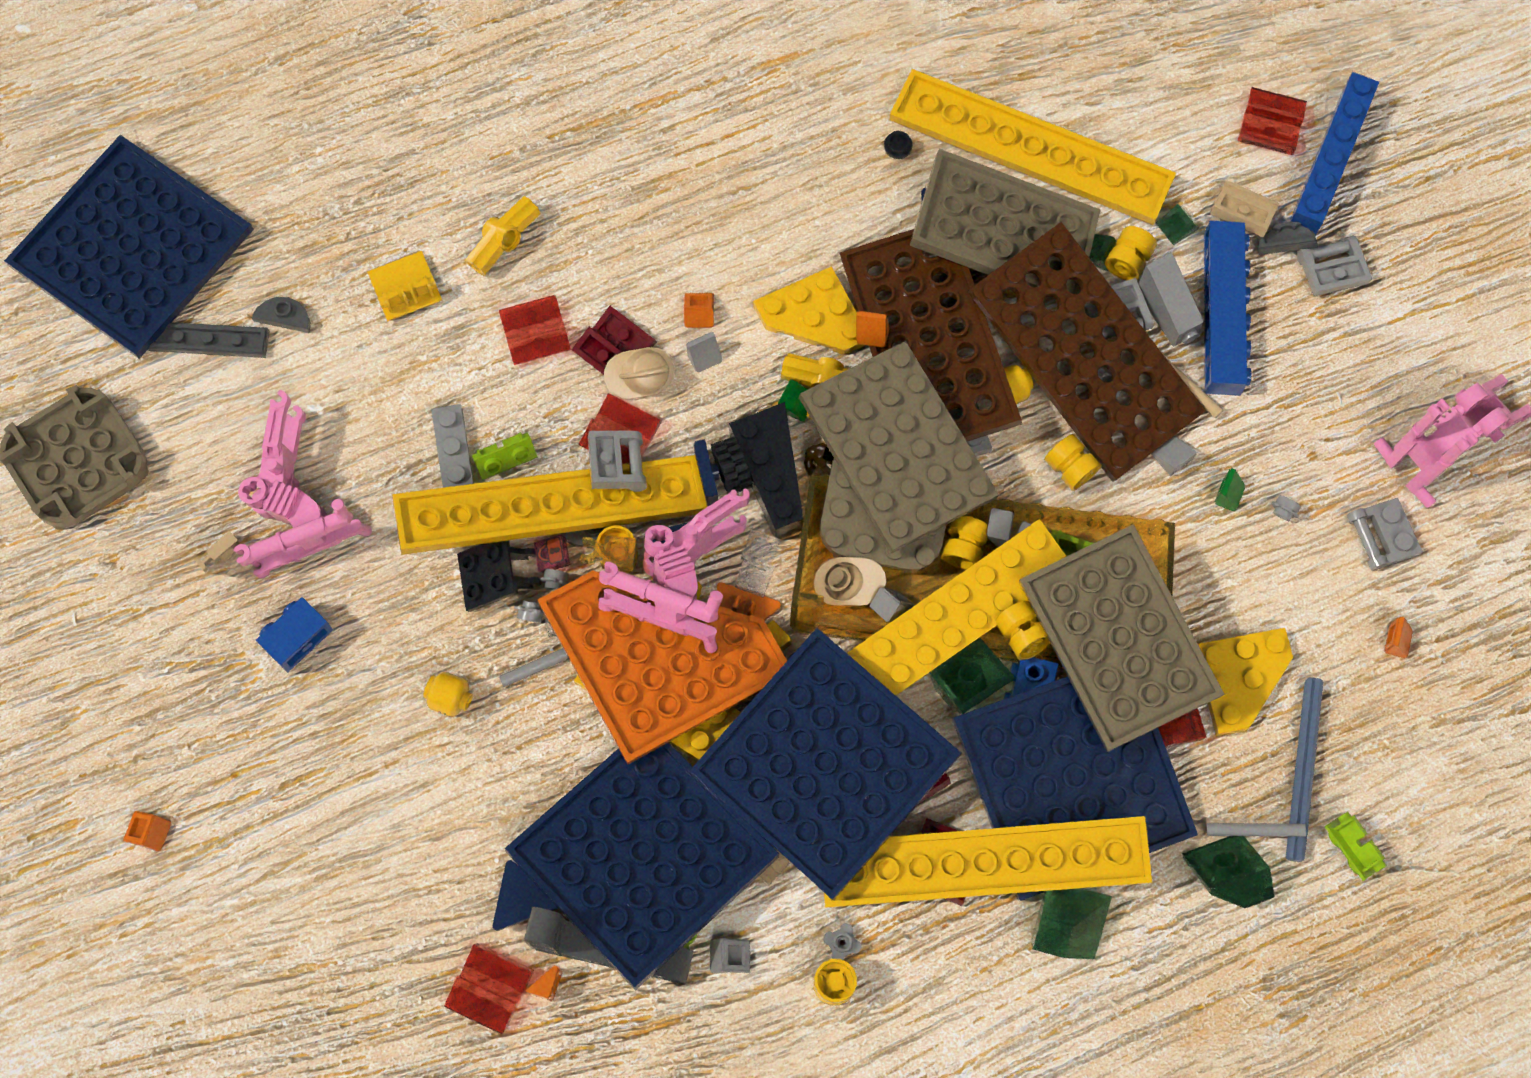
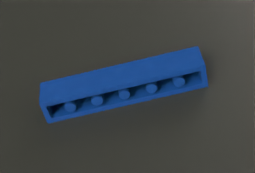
(1334, 152)
(1225, 308)

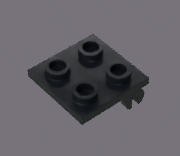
(489, 575)

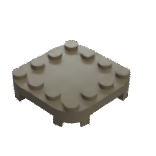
(73, 457)
(850, 532)

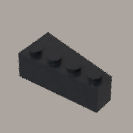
(771, 463)

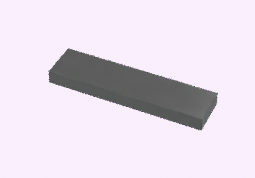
(213, 340)

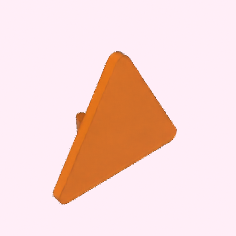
(746, 602)

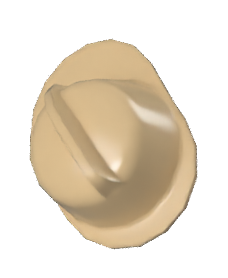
(639, 372)
(849, 580)

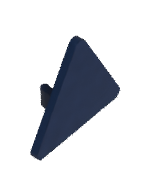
(517, 898)

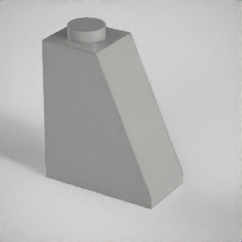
(1170, 300)

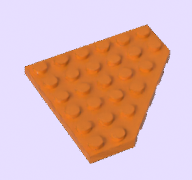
(651, 679)

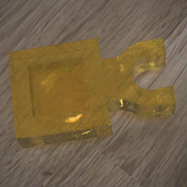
(614, 549)

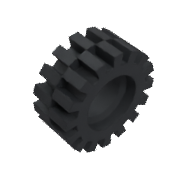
(731, 465)

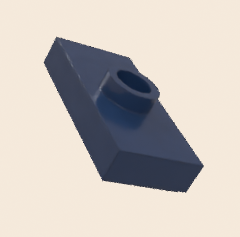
(707, 470)

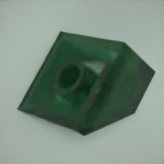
(970, 677)
(1232, 871)
(1070, 923)

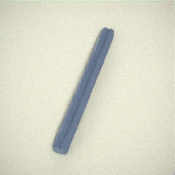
(1305, 765)

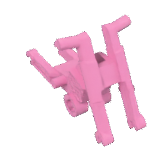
(1475, 415)
(283, 500)
(675, 573)

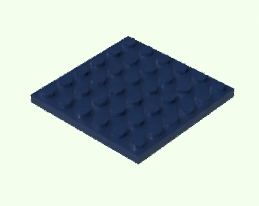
(129, 246)
(825, 763)
(1046, 765)
(641, 858)

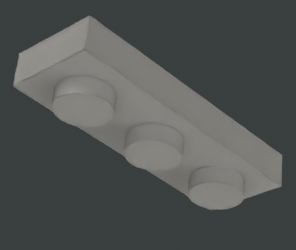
(452, 446)

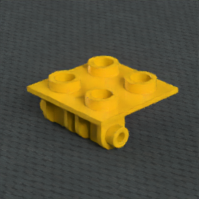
(404, 286)

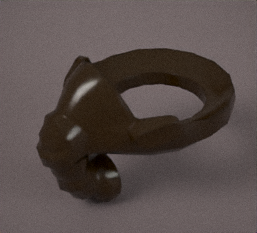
(821, 456)

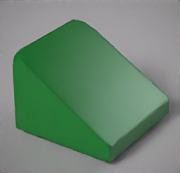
(792, 402)
(1230, 491)

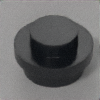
(898, 145)

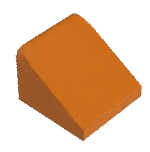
(699, 310)
(872, 329)
(1399, 638)
(147, 831)
(547, 984)

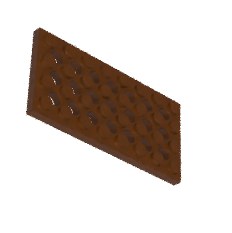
(976, 335)
(1084, 371)

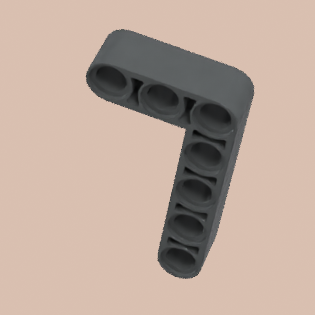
(552, 934)

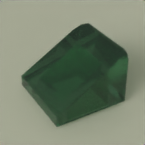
(1177, 224)
(1100, 250)

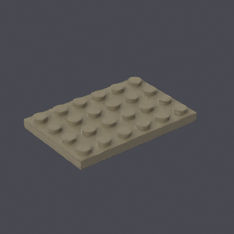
(990, 216)
(898, 446)
(1121, 638)

